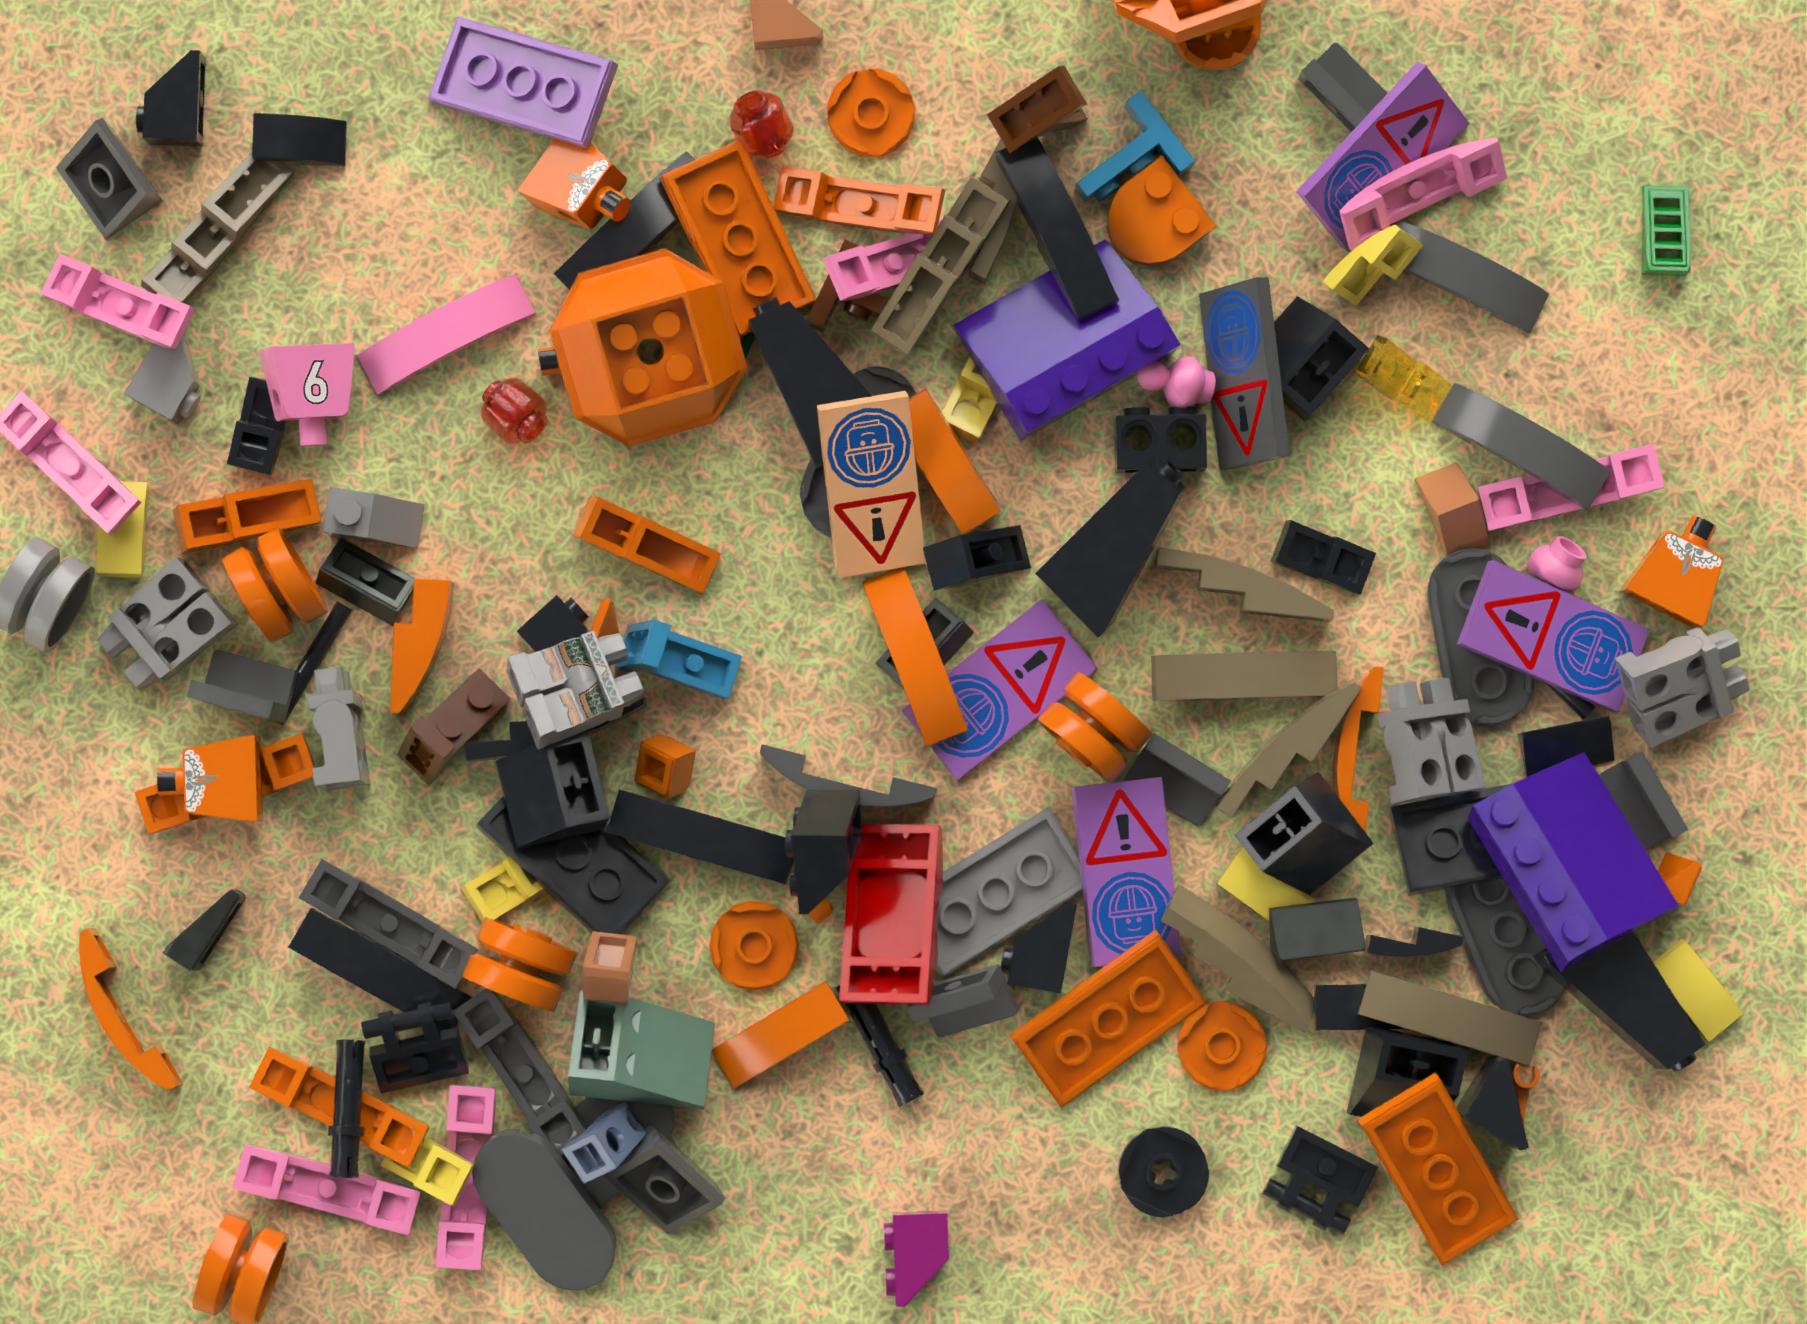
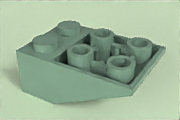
(640, 1054)

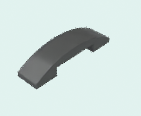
(1475, 278)
(1522, 444)
(901, 791)
(388, 922)
(521, 1068)

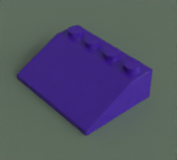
(1048, 361)
(1571, 860)

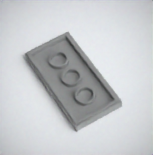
(1004, 889)

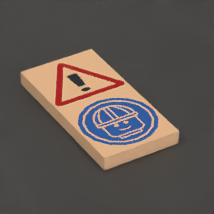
(871, 484)

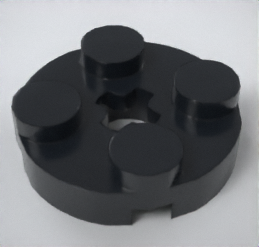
(1173, 1195)

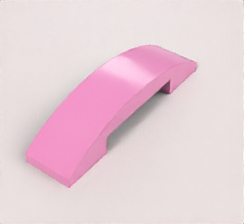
(1420, 184)
(875, 267)
(117, 303)
(445, 332)
(67, 463)
(1530, 499)
(308, 1183)
(465, 1224)

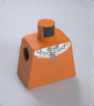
(576, 185)
(1678, 574)
(219, 779)

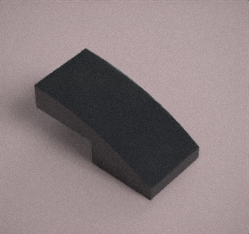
(299, 139)
(257, 433)
(1323, 557)
(1423, 943)
(1338, 1008)

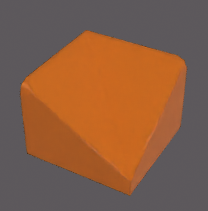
(665, 765)
(1679, 876)

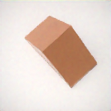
(782, 26)
(1453, 509)
(608, 967)

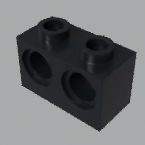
(1159, 430)

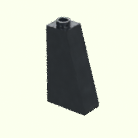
(802, 368)
(1111, 549)
(1632, 1000)

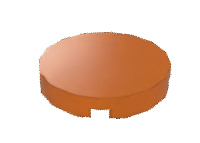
(871, 128)
(771, 937)
(1206, 1037)

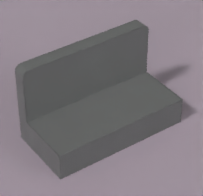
(1342, 86)
(246, 686)
(1188, 784)
(1643, 801)
(967, 1002)

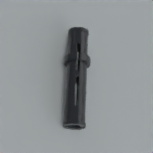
(885, 1051)
(347, 1109)

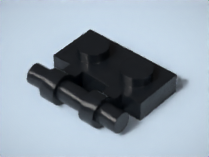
(418, 1058)
(1327, 1167)

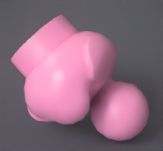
(1182, 383)
(1558, 564)

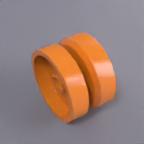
(269, 588)
(1090, 732)
(521, 960)
(235, 1270)

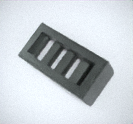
(200, 938)

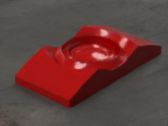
(892, 915)

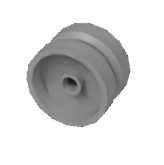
(43, 594)

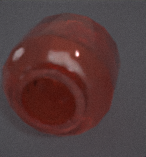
(761, 124)
(514, 411)

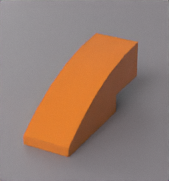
(949, 466)
(245, 515)
(646, 544)
(419, 643)
(780, 1034)

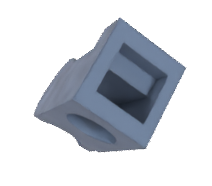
(604, 1143)

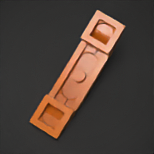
(858, 202)
(915, 656)
(1346, 743)
(282, 766)
(94, 963)
(313, 1092)

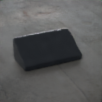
(1558, 743)

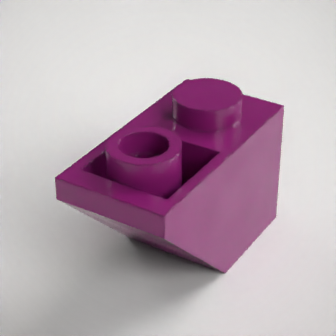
(919, 1251)

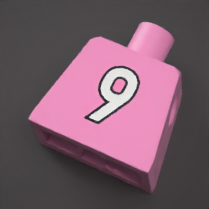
(309, 385)

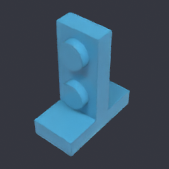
(1138, 153)
(679, 658)

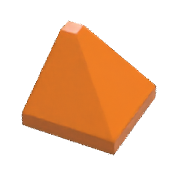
(605, 620)

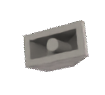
(167, 382)
(373, 518)

